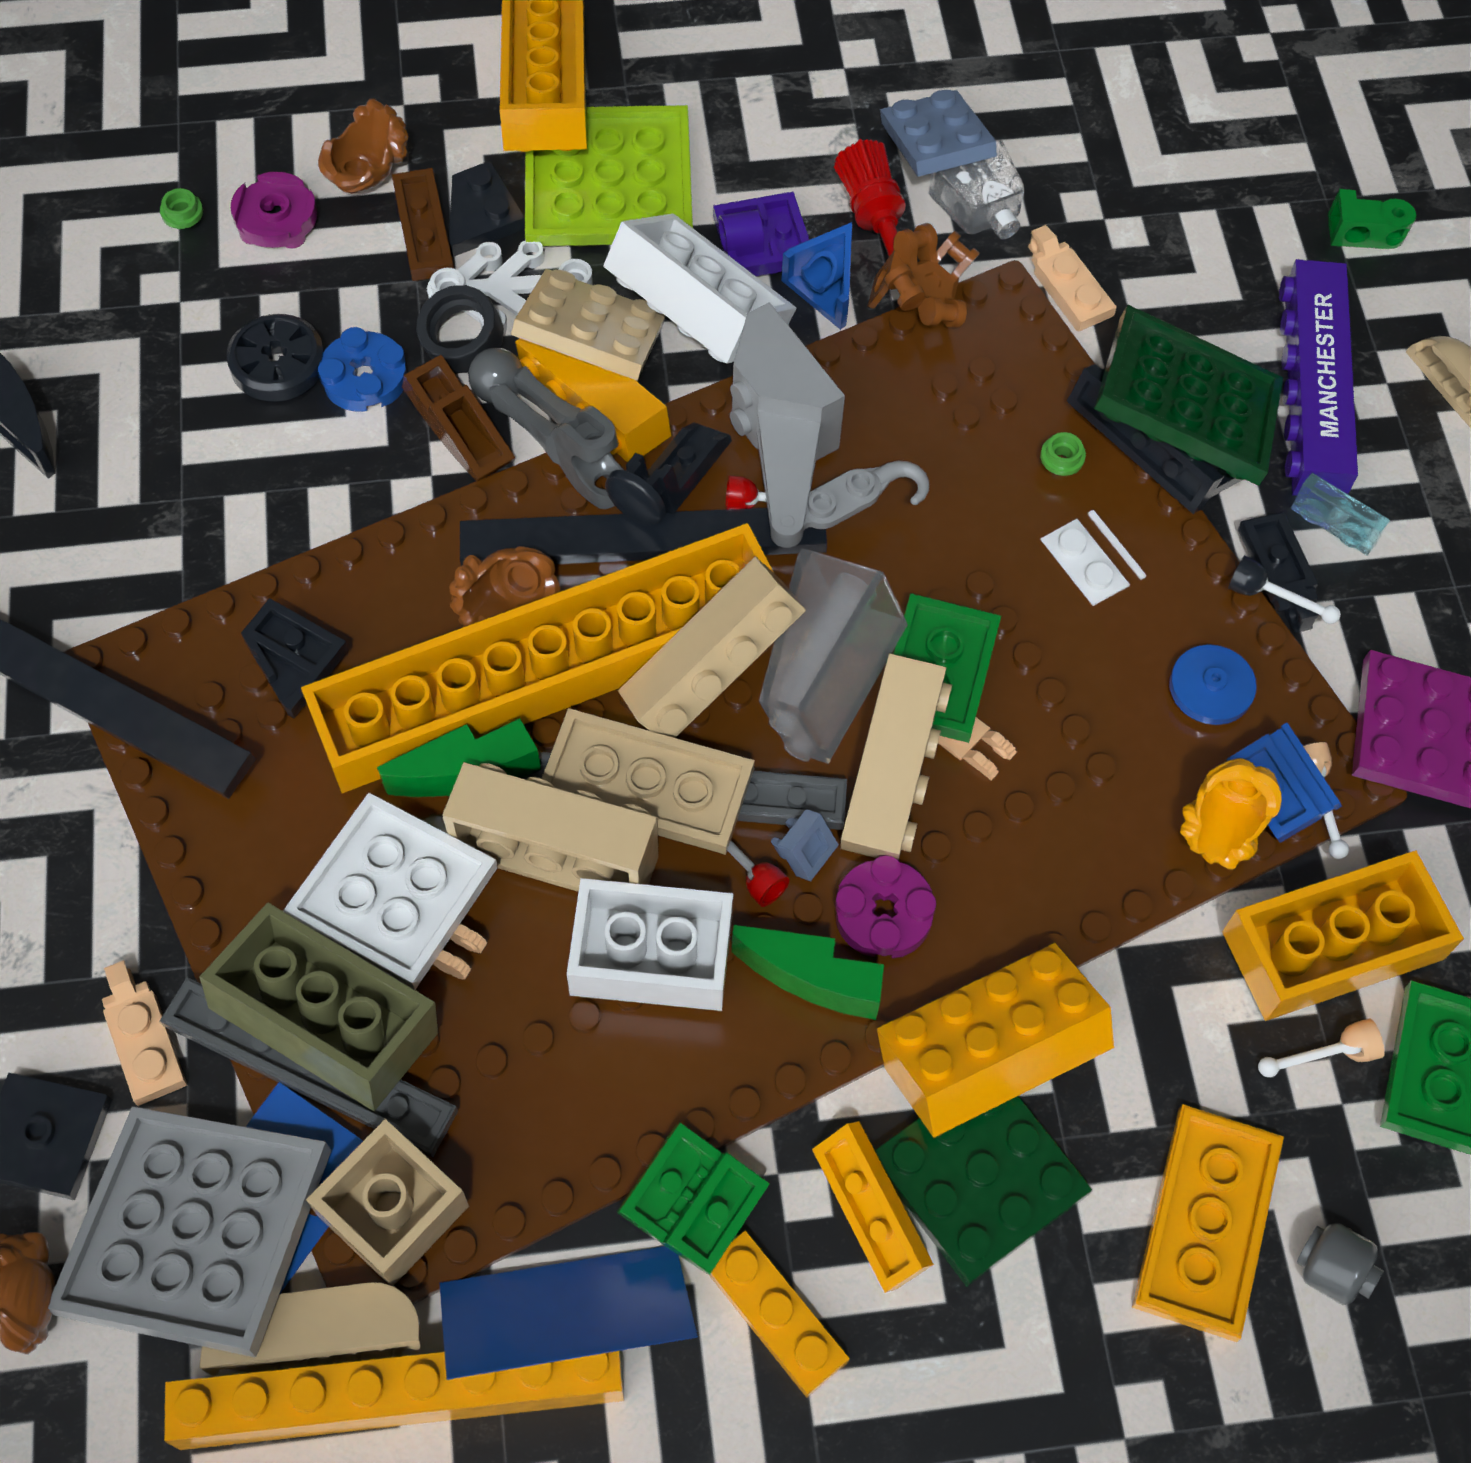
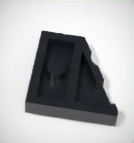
(481, 209)

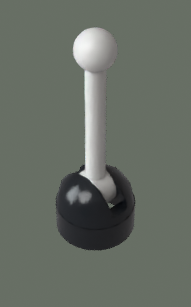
(1252, 578)

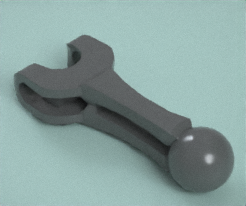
(578, 440)

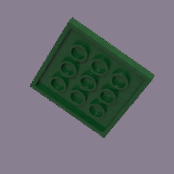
(1191, 395)

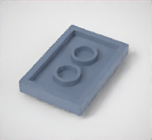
(938, 132)

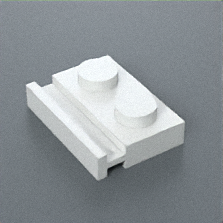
(1087, 562)

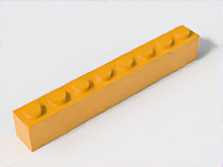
(373, 1397)

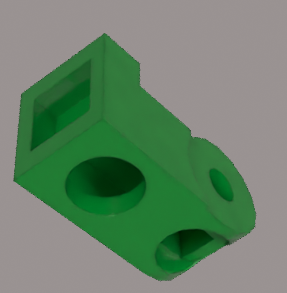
(1369, 222)

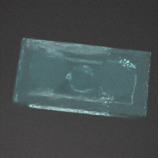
(1339, 514)

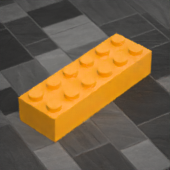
(543, 75)

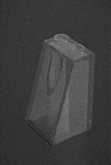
(829, 654)

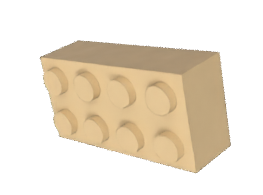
(549, 830)

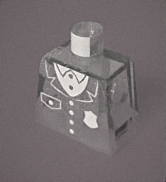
(981, 194)

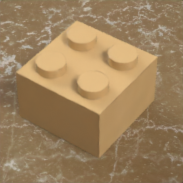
(388, 1202)

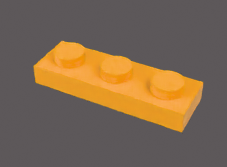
(872, 1207)
(777, 1315)

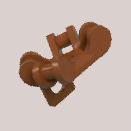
(925, 282)

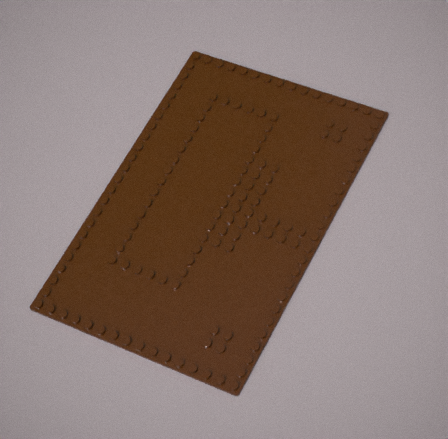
(1060, 848)

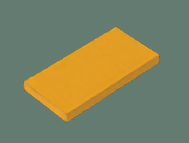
(1208, 1223)

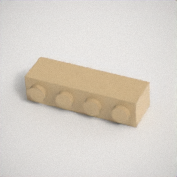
(711, 650)
(894, 758)

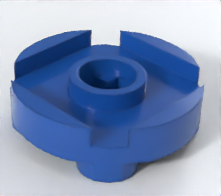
(356, 350)

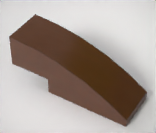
(457, 418)

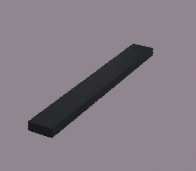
(619, 537)
(122, 712)

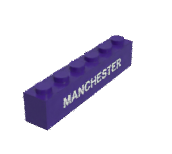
(1319, 375)

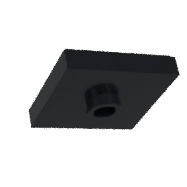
(48, 1134)

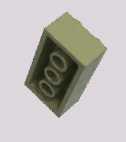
(320, 1005)

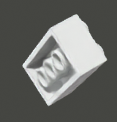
(690, 281)

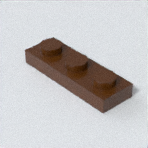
(422, 223)

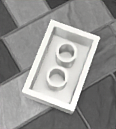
(650, 944)

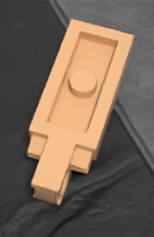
(1069, 281)
(140, 1038)

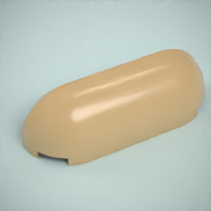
(1448, 367)
(327, 1329)

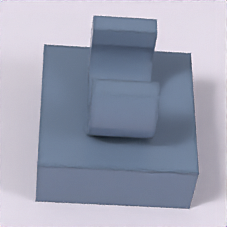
(806, 844)

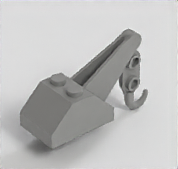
(794, 419)

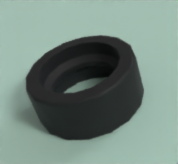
(449, 302)

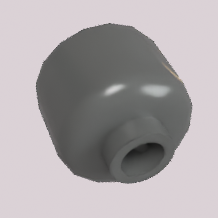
(1340, 1263)

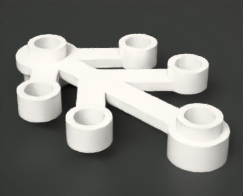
(503, 284)

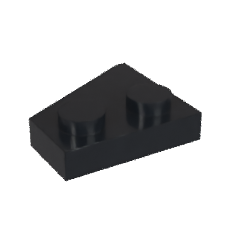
(291, 652)

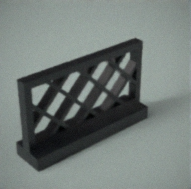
(1183, 477)

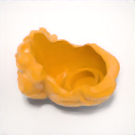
(1231, 812)

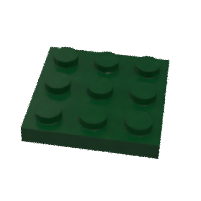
(982, 1184)

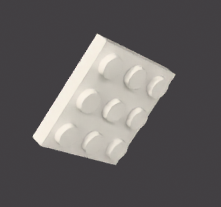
(392, 889)

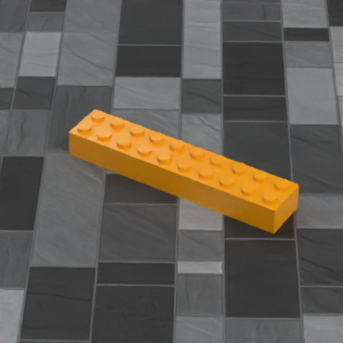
(520, 660)

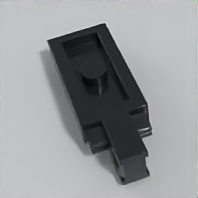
(1275, 546)

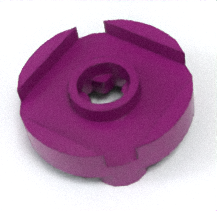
(277, 229)
(883, 935)

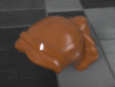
(365, 149)
(501, 583)
(25, 1291)

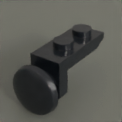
(663, 487)

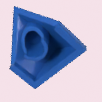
(821, 273)

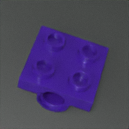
(760, 230)

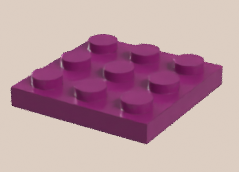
(1414, 728)

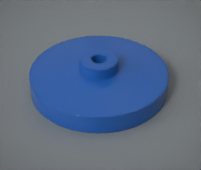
(1212, 684)

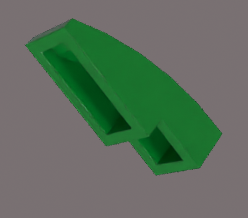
(436, 765)
(808, 970)

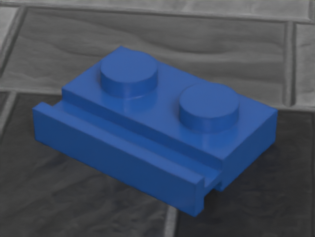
(1301, 784)

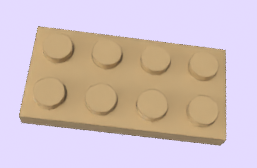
(683, 784)

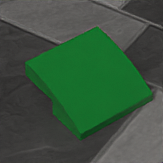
(693, 1198)

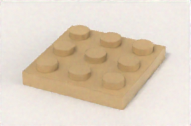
(589, 323)

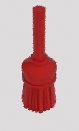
(872, 191)

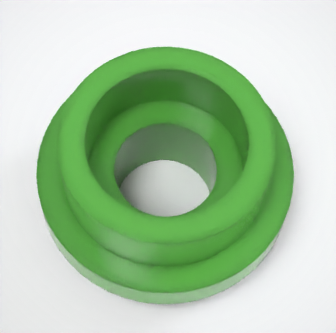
(180, 208)
(1067, 445)

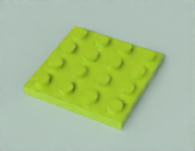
(629, 171)

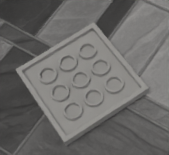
(191, 1231)

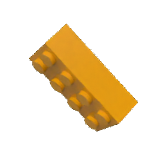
(1341, 935)
(996, 1038)

